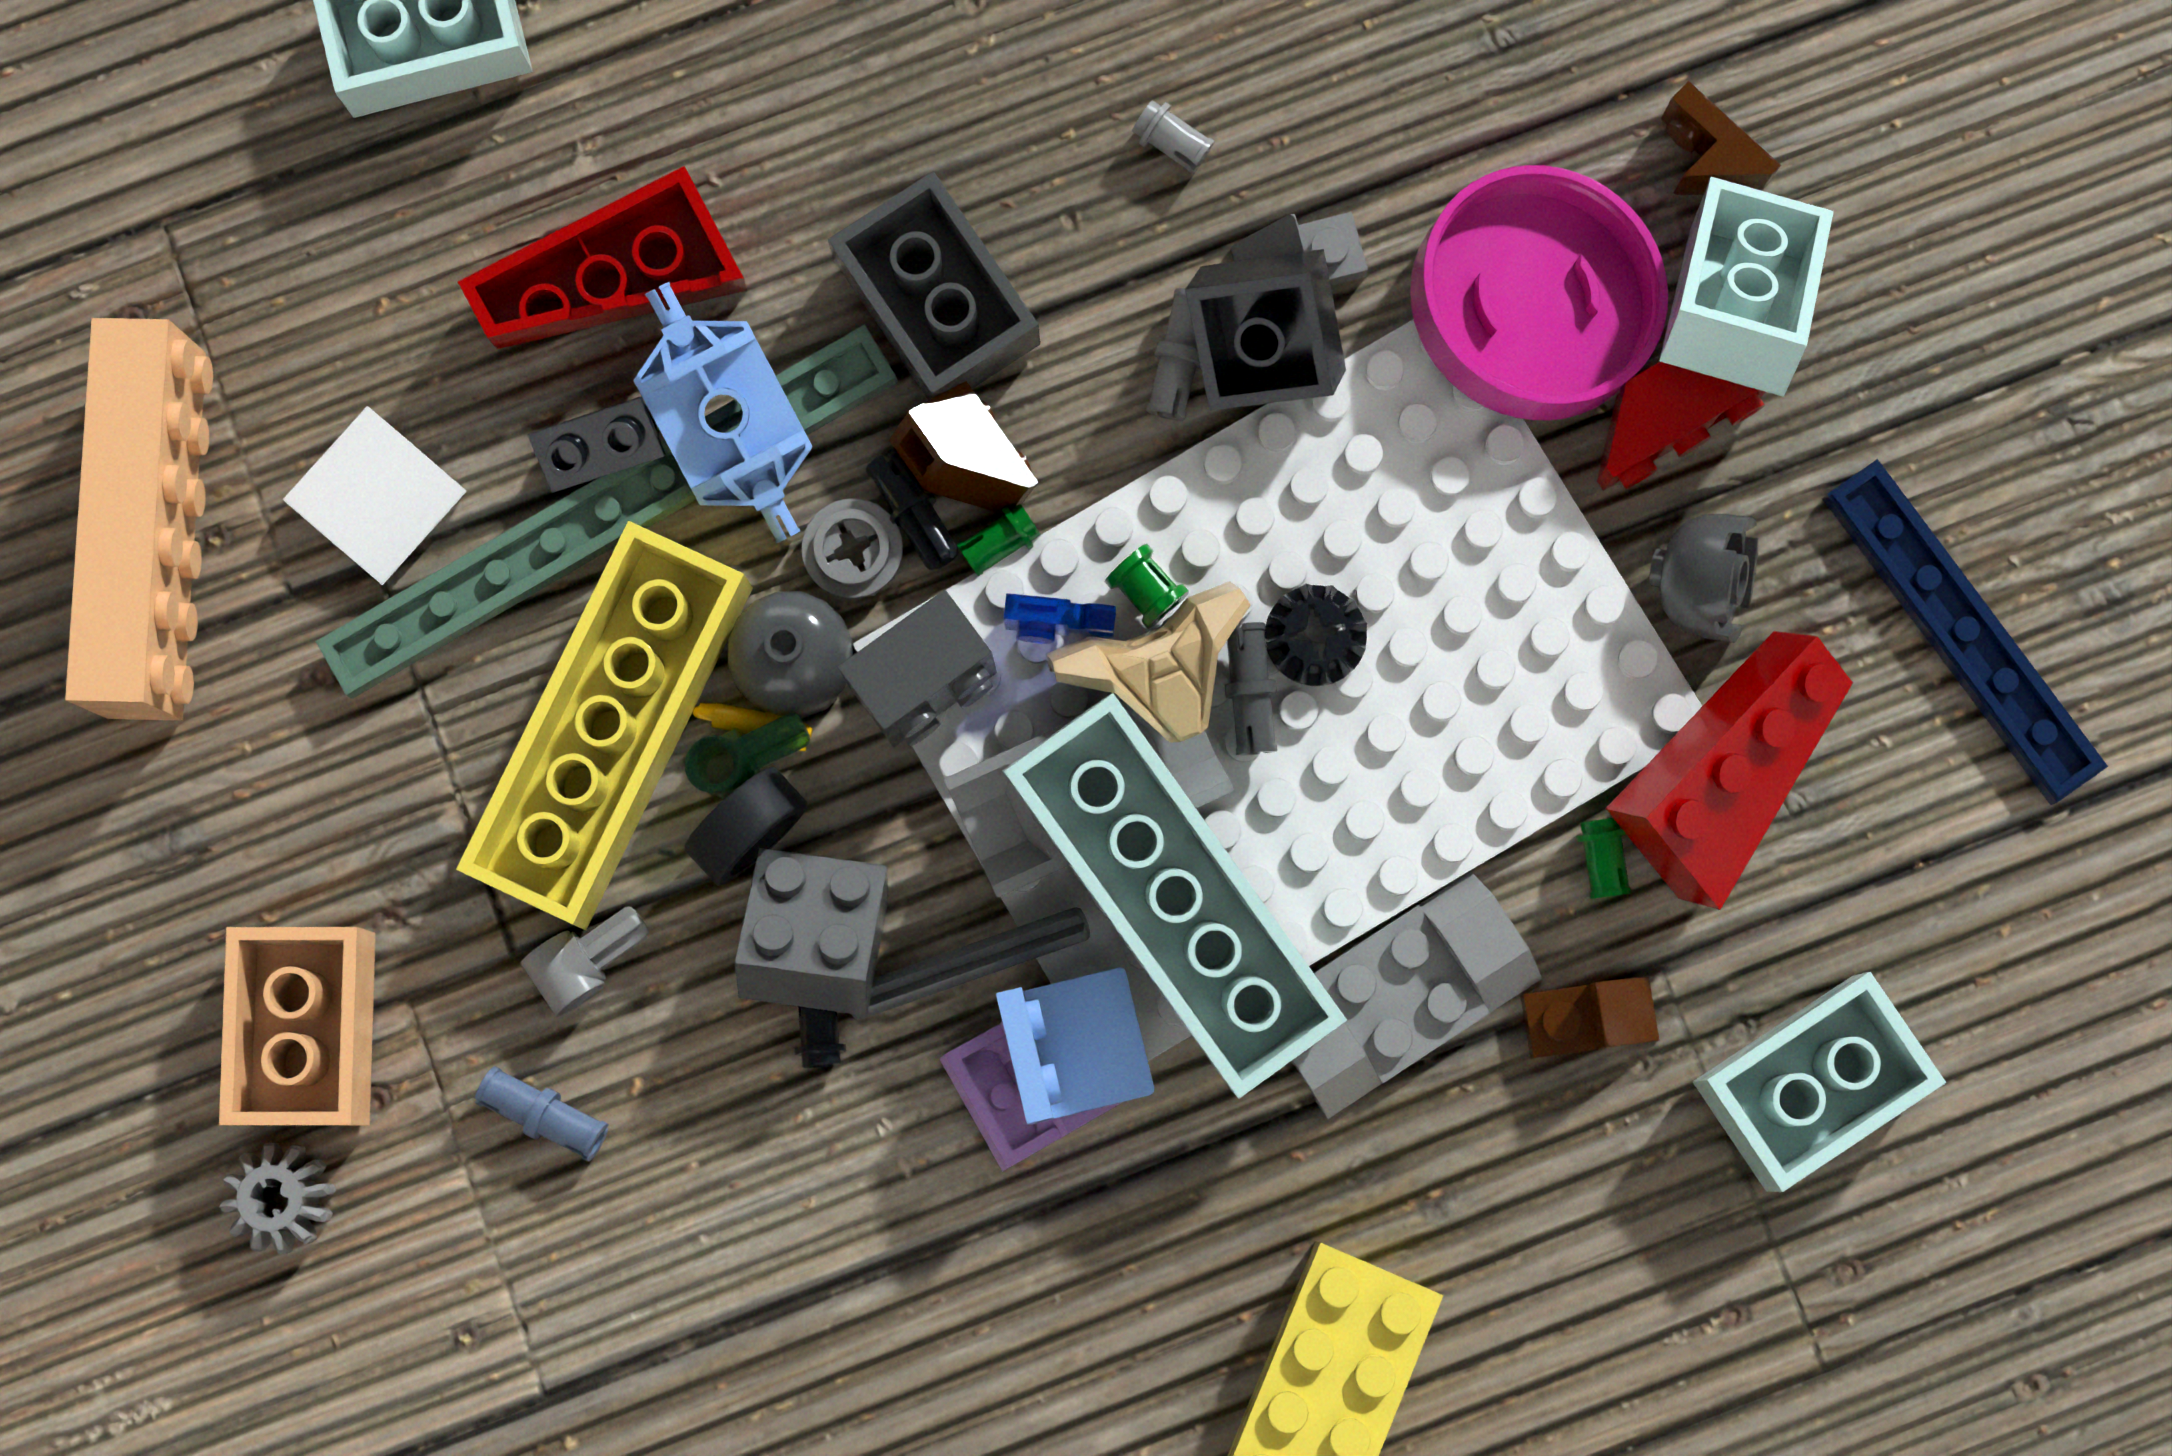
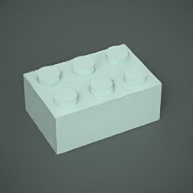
(418, 49)
(1747, 287)
(1819, 1082)

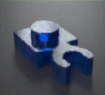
(1042, 618)

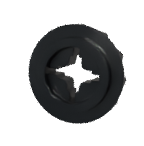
(1297, 658)

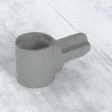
(570, 967)

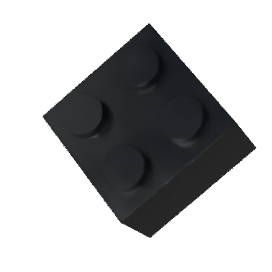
(1266, 330)

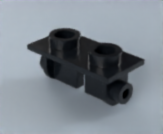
(597, 444)

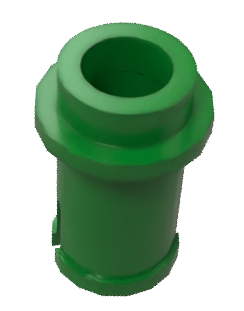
(999, 539)
(1604, 858)

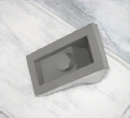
(1333, 234)

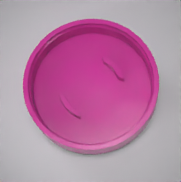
(1539, 292)

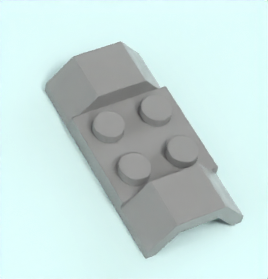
(1011, 839)
(1415, 990)

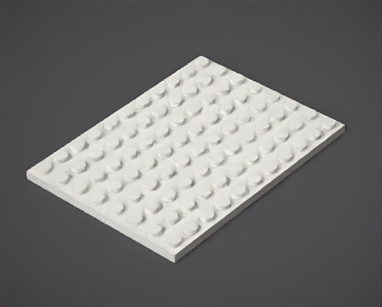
(1491, 682)

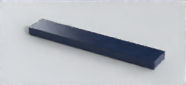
(1964, 632)

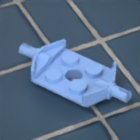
(711, 360)

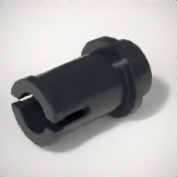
(819, 1038)

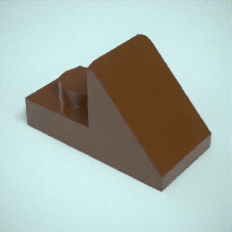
(1722, 144)
(1589, 1017)

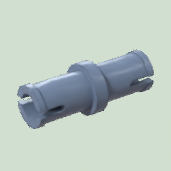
(541, 1113)

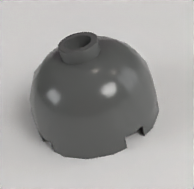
(1707, 574)
(789, 653)

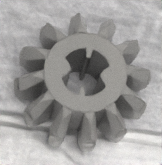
(259, 1211)

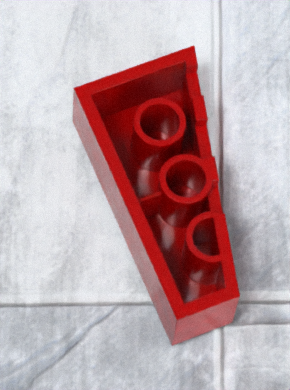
(606, 265)
(1731, 766)

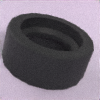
(746, 820)

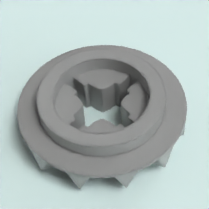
(864, 522)

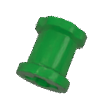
(1146, 586)

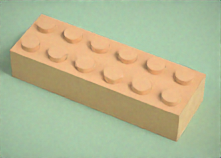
(138, 521)

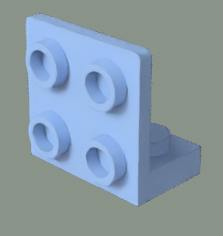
(1075, 1045)

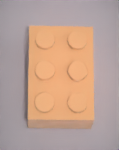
(297, 1026)

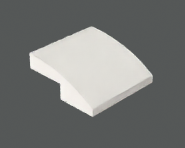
(374, 495)

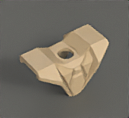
(1165, 671)

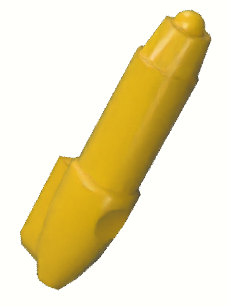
(731, 717)

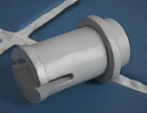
(1172, 136)

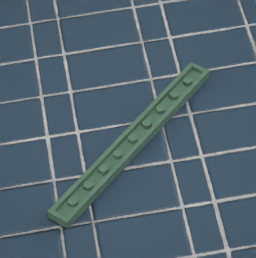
(576, 529)

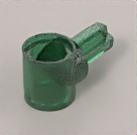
(748, 751)

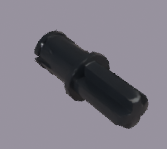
(913, 510)

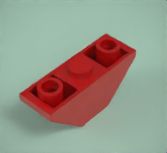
(1665, 412)

